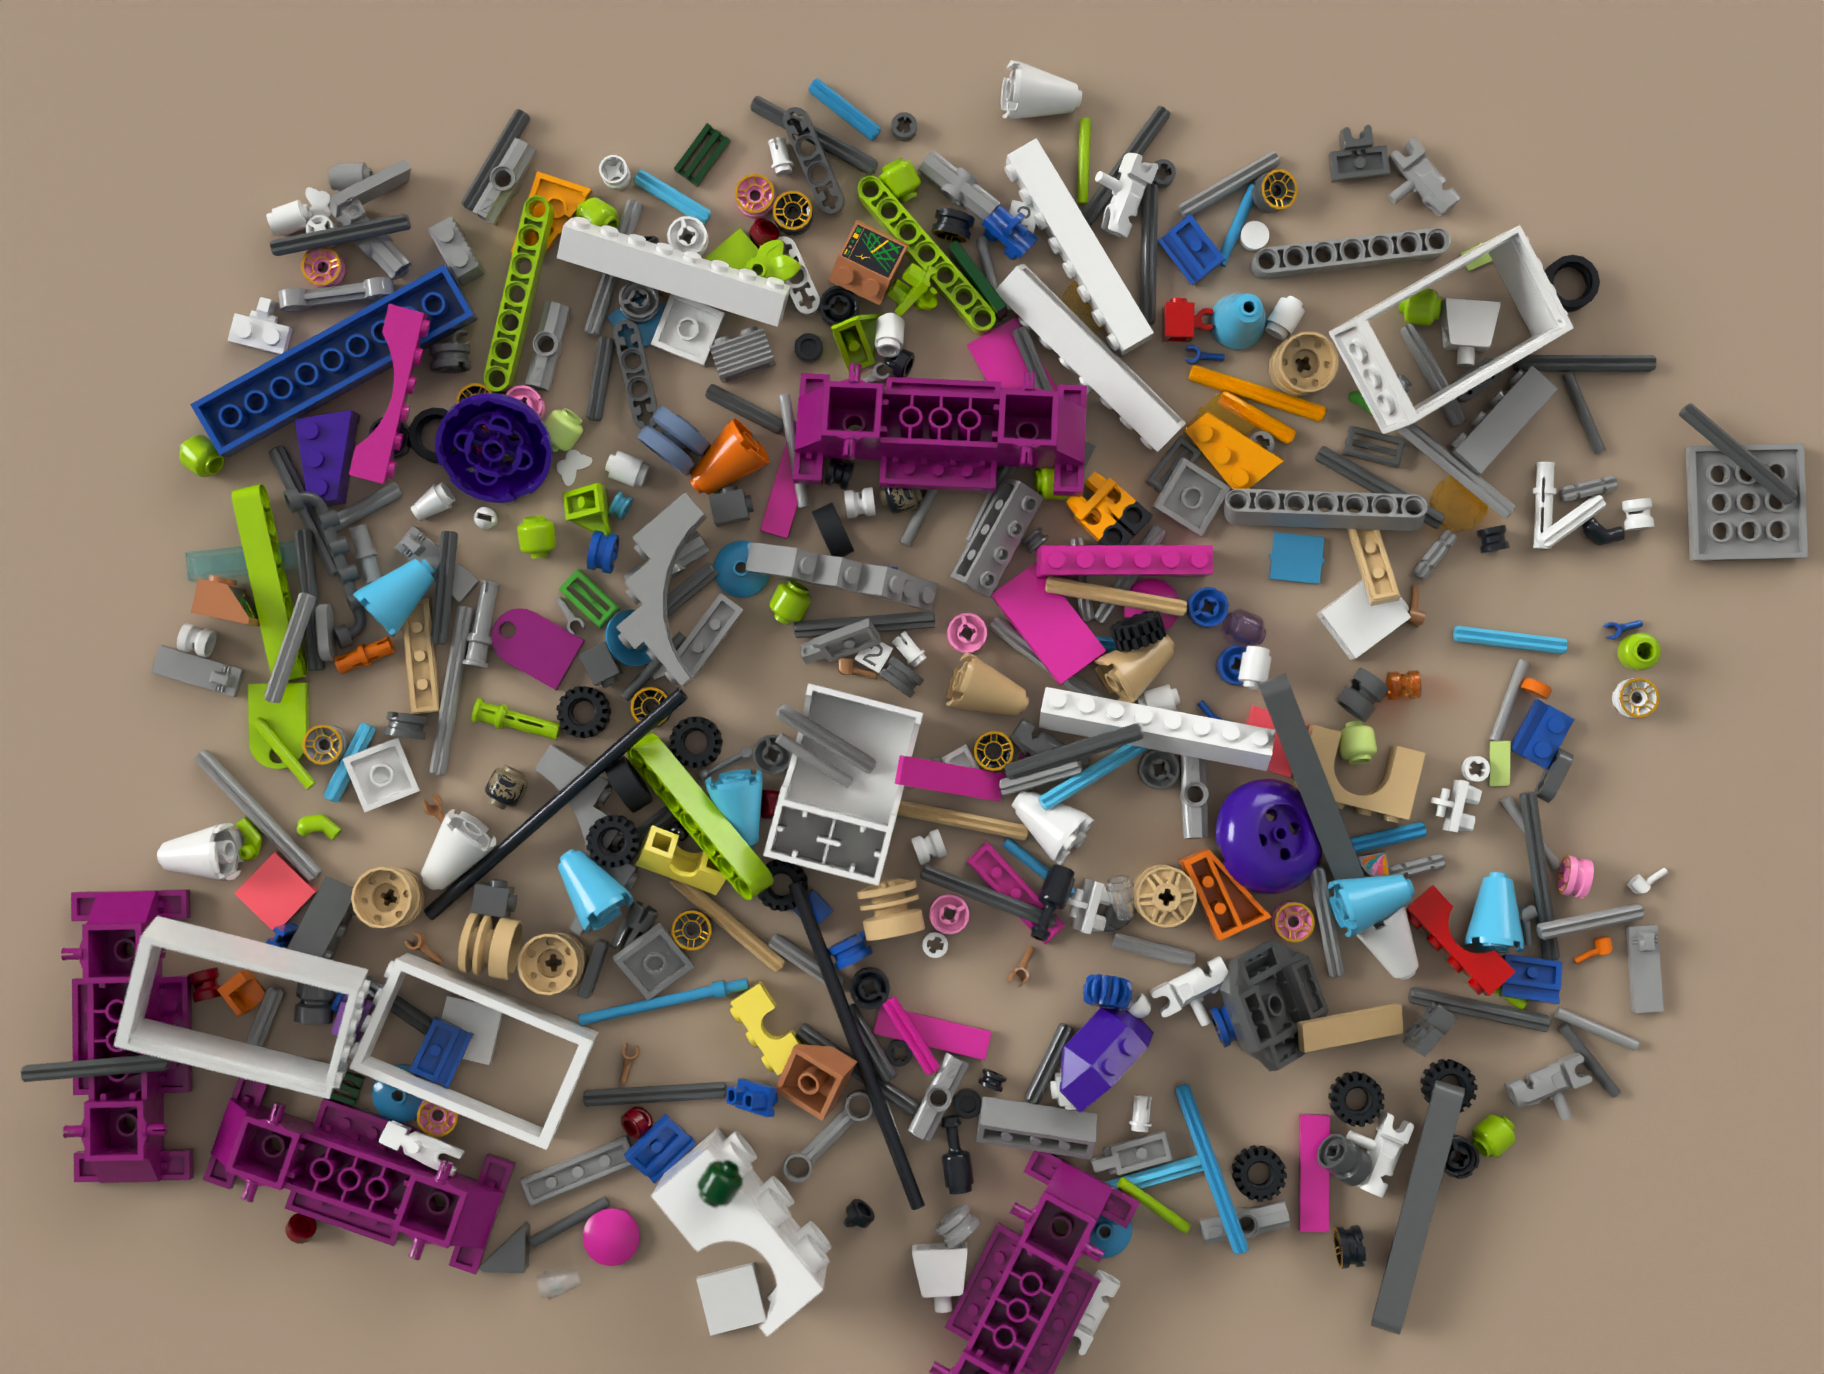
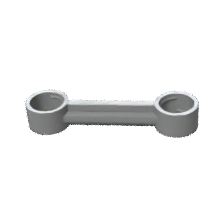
(302, 299)
(827, 1137)

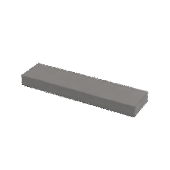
(576, 1171)

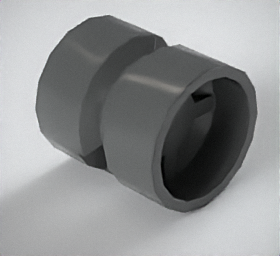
(1362, 694)
(314, 1005)
(1344, 1159)

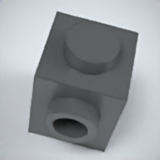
(730, 506)
(601, 665)
(493, 899)

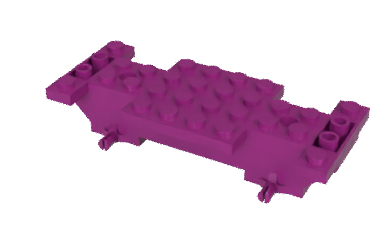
(940, 430)
(110, 1146)
(352, 1179)
(1027, 1286)

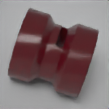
(205, 984)

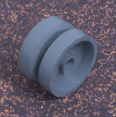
(672, 442)

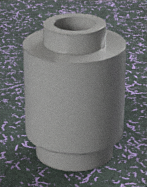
(348, 174)

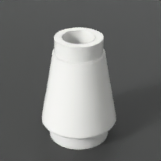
(434, 501)

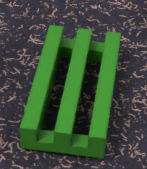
(607, 615)

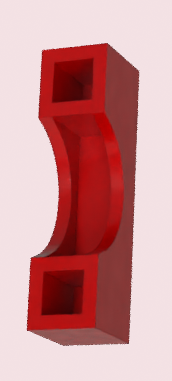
(1432, 914)

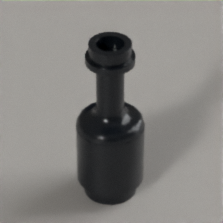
(1053, 896)
(956, 1162)

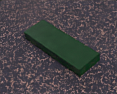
(977, 279)

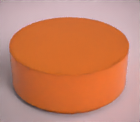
(1536, 688)

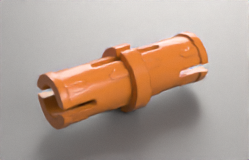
(364, 655)

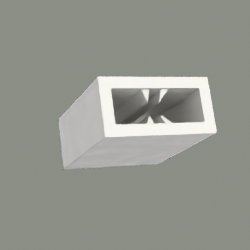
(1357, 623)

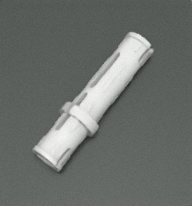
(1545, 479)

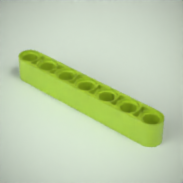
(920, 243)
(515, 280)
(267, 581)
(700, 816)

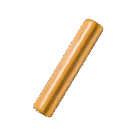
(1261, 419)

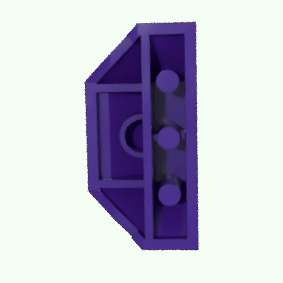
(1101, 1055)

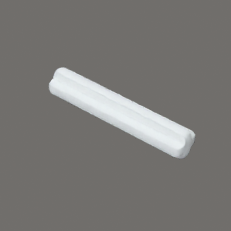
(1571, 522)

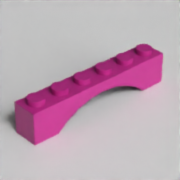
(403, 334)
(1124, 560)

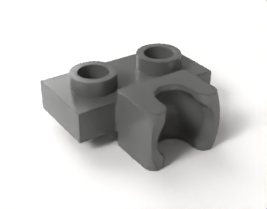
(1358, 158)
(1425, 1034)

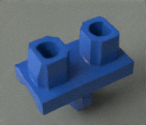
(1009, 231)
(753, 1097)

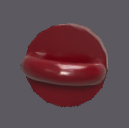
(763, 231)
(769, 803)
(636, 1122)
(300, 1228)

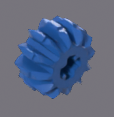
(1107, 991)

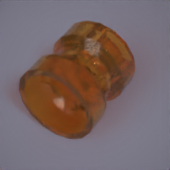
(1403, 685)

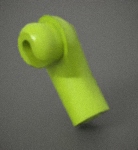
(317, 823)
(252, 841)

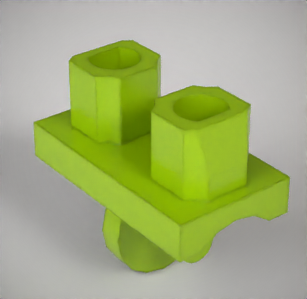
(917, 292)

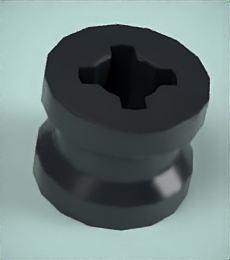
(839, 473)
(1493, 539)

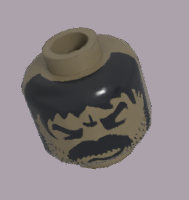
(900, 499)
(506, 787)

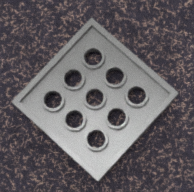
(1734, 546)

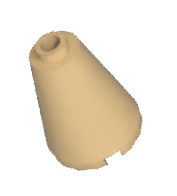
(1133, 670)
(984, 689)

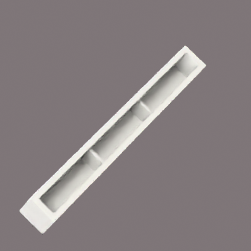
(1078, 247)
(673, 271)
(1090, 358)
(1161, 728)

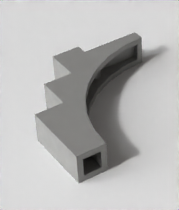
(841, 574)
(649, 625)
(561, 769)

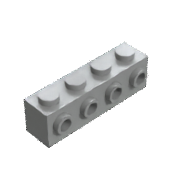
(1503, 420)
(997, 536)
(1037, 1127)

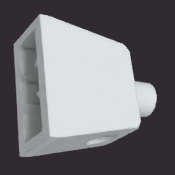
(1467, 327)
(940, 1272)

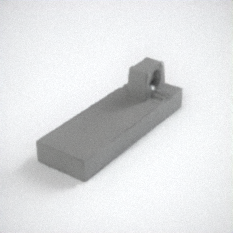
(350, 200)
(419, 546)
(708, 634)
(198, 671)
(1644, 968)

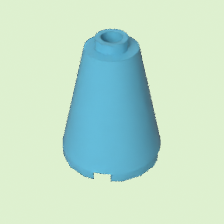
(1238, 321)
(396, 594)
(739, 800)
(592, 890)
(1367, 900)
(1495, 916)

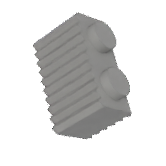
(456, 251)
(742, 354)

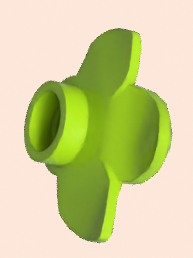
(773, 261)

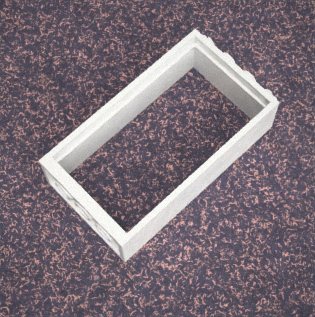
(1530, 292)
(228, 1055)
(448, 1098)

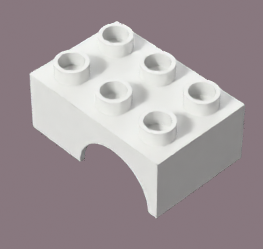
(834, 825)
(754, 1217)

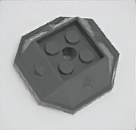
(1265, 999)

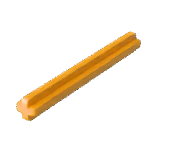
(1257, 393)

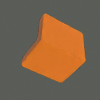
(242, 992)

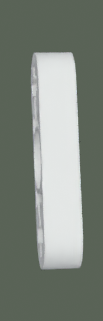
(811, 292)

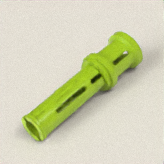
(501, 717)

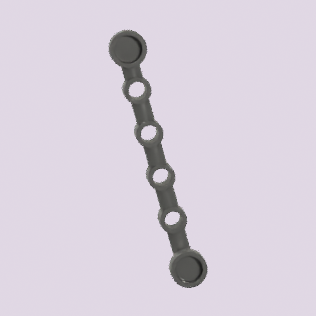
(337, 547)

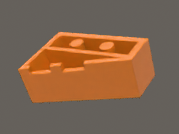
(1221, 898)

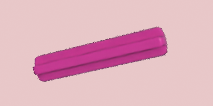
(911, 1035)

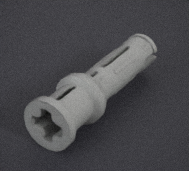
(479, 638)

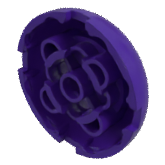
(494, 478)
(1254, 843)

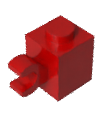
(1180, 322)

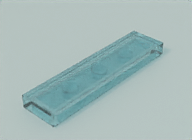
(231, 561)

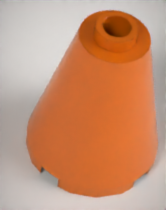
(728, 459)

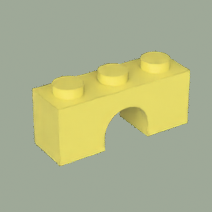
(663, 856)
(750, 1009)

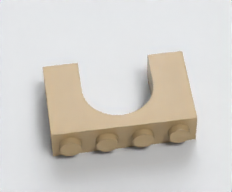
(1391, 797)

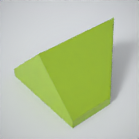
(857, 339)
(588, 508)

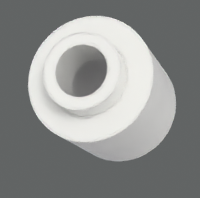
(289, 218)
(1284, 317)
(889, 334)
(627, 469)
(1254, 666)
(1160, 697)

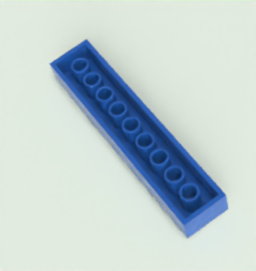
(326, 365)

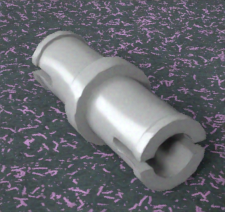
(365, 553)

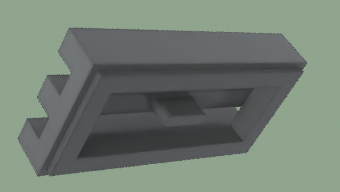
(1352, 430)
(1188, 447)
(593, 968)

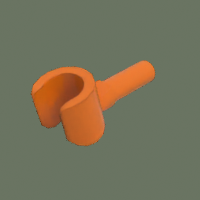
(1603, 946)

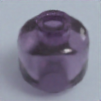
(1243, 628)

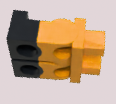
(1108, 503)

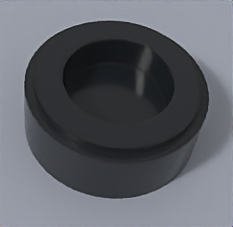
(809, 348)
(967, 1103)

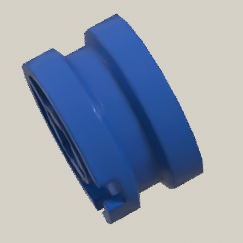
(602, 551)
(1219, 607)
(1226, 660)
(850, 950)
(1223, 1025)

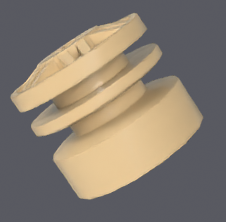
(1319, 364)
(1154, 881)
(372, 902)
(890, 909)
(484, 945)
(536, 963)

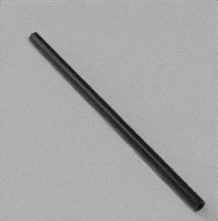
(556, 803)
(856, 1045)

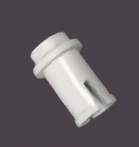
(781, 163)
(909, 650)
(1141, 1113)

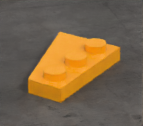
(565, 199)
(1231, 453)

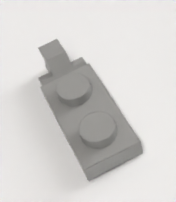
(841, 642)
(1134, 1154)

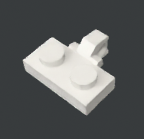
(261, 329)

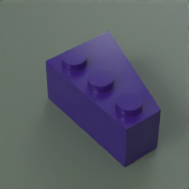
(326, 453)

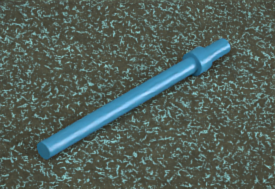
(718, 990)

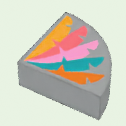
(1375, 864)

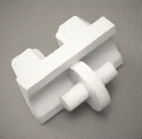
(1460, 794)
(1085, 906)

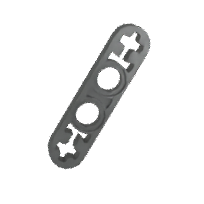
(808, 163)
(632, 376)

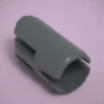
(637, 922)

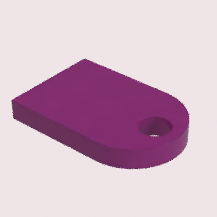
(537, 647)

